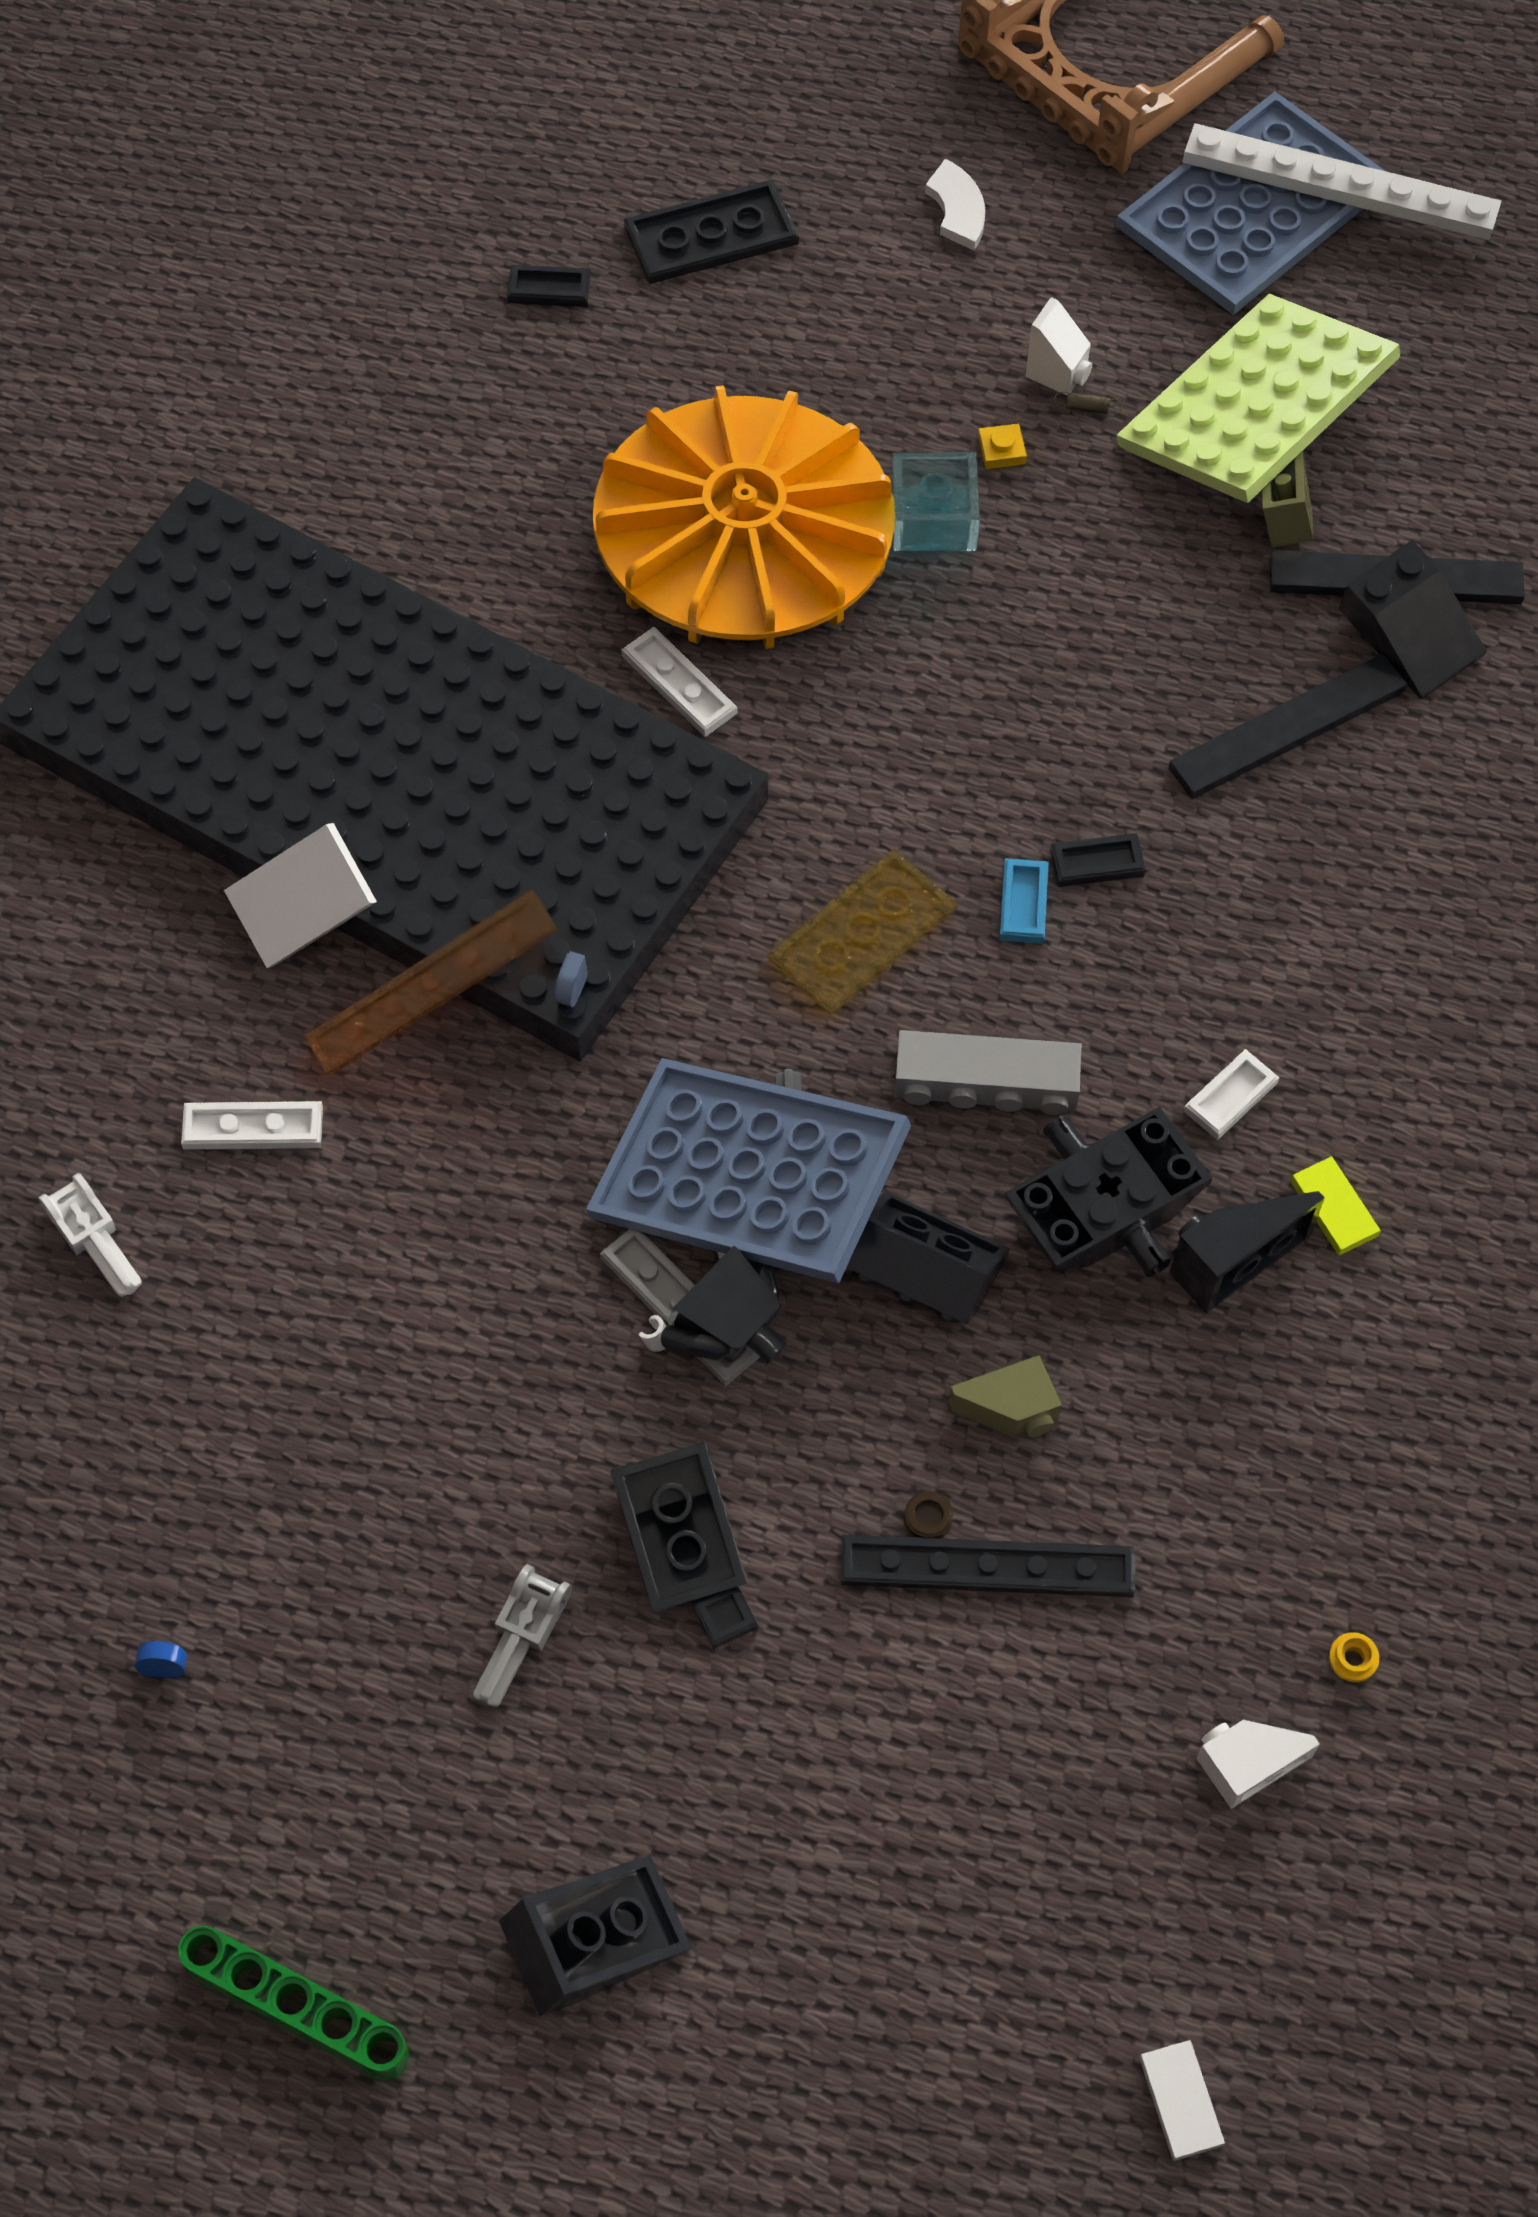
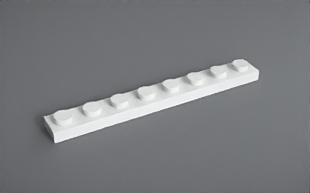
(1342, 181)

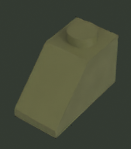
(1289, 505)
(1010, 1399)

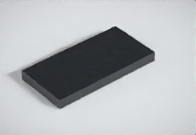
(711, 231)

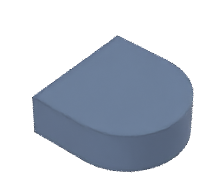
(571, 979)

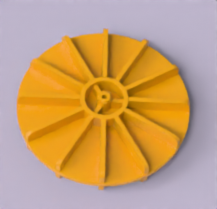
(743, 517)

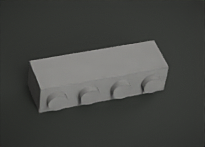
(988, 1071)

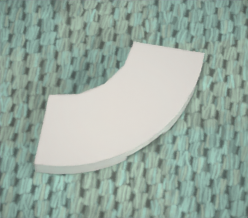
(961, 204)

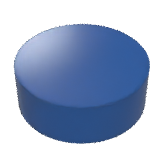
(160, 1659)

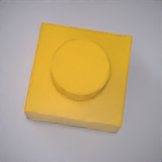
(1002, 446)

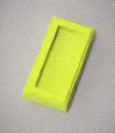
(1342, 1214)

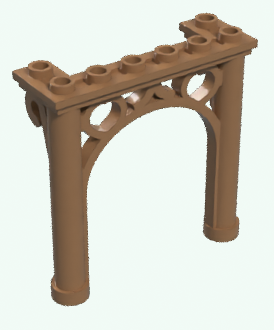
(1127, 115)

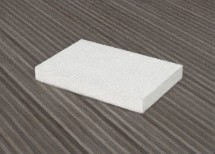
(300, 895)

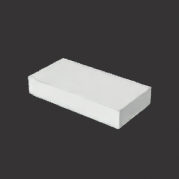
(1231, 1094)
(1181, 2100)

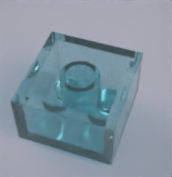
(935, 501)

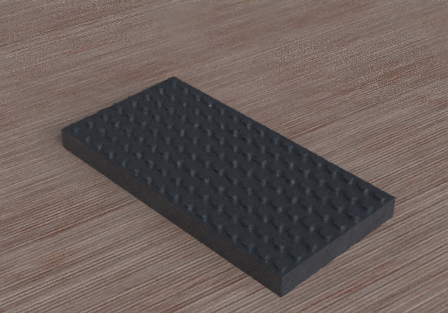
(276, 687)

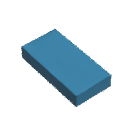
(1024, 901)

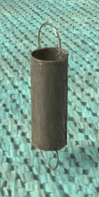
(1088, 402)

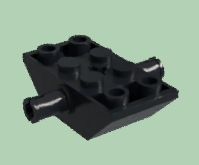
(1110, 1192)

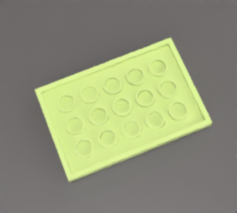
(1258, 397)

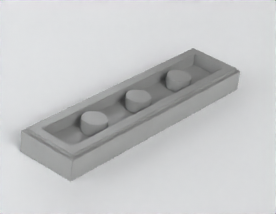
(660, 1288)

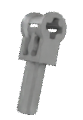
(525, 1623)

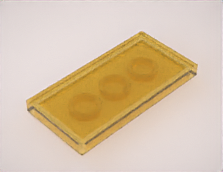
(862, 932)

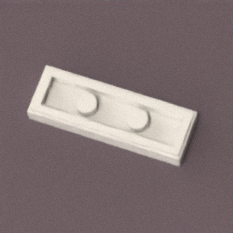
(679, 681)
(252, 1125)

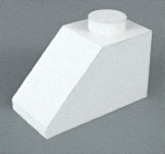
(1057, 350)
(1251, 1757)

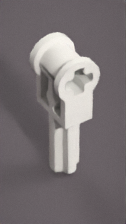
(88, 1227)

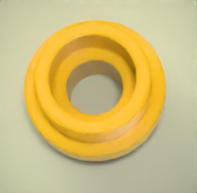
(1360, 1644)

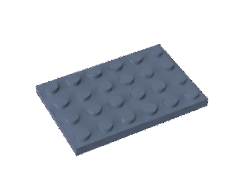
(1236, 232)
(750, 1169)

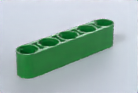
(276, 1985)

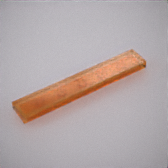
(431, 982)

